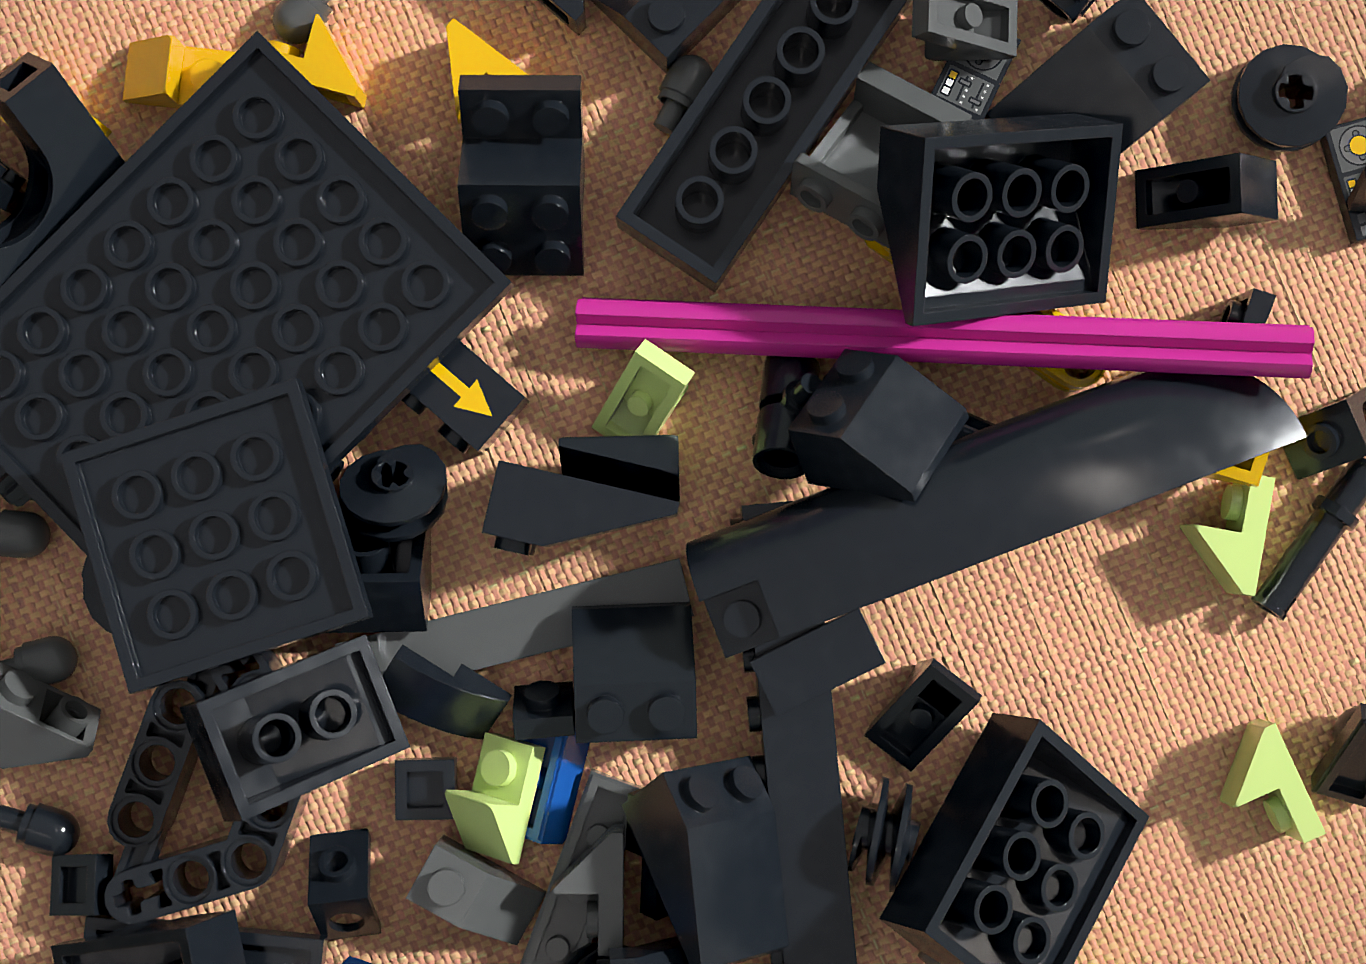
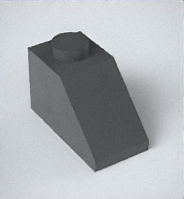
(475, 892)

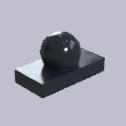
(1343, 767)

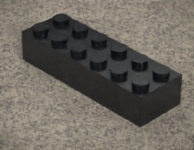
(749, 127)

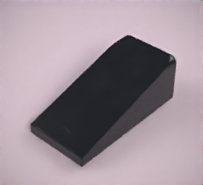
(626, 462)

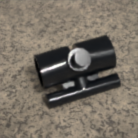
(784, 392)

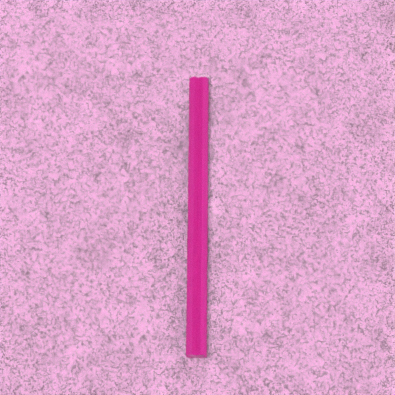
(994, 340)

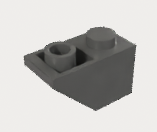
(42, 722)

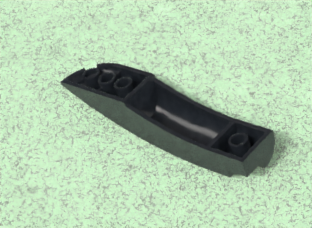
(982, 500)

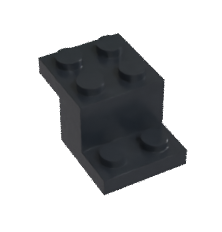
(523, 171)

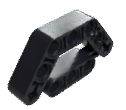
(163, 794)

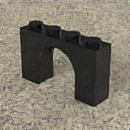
(63, 151)

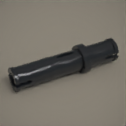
(1315, 541)

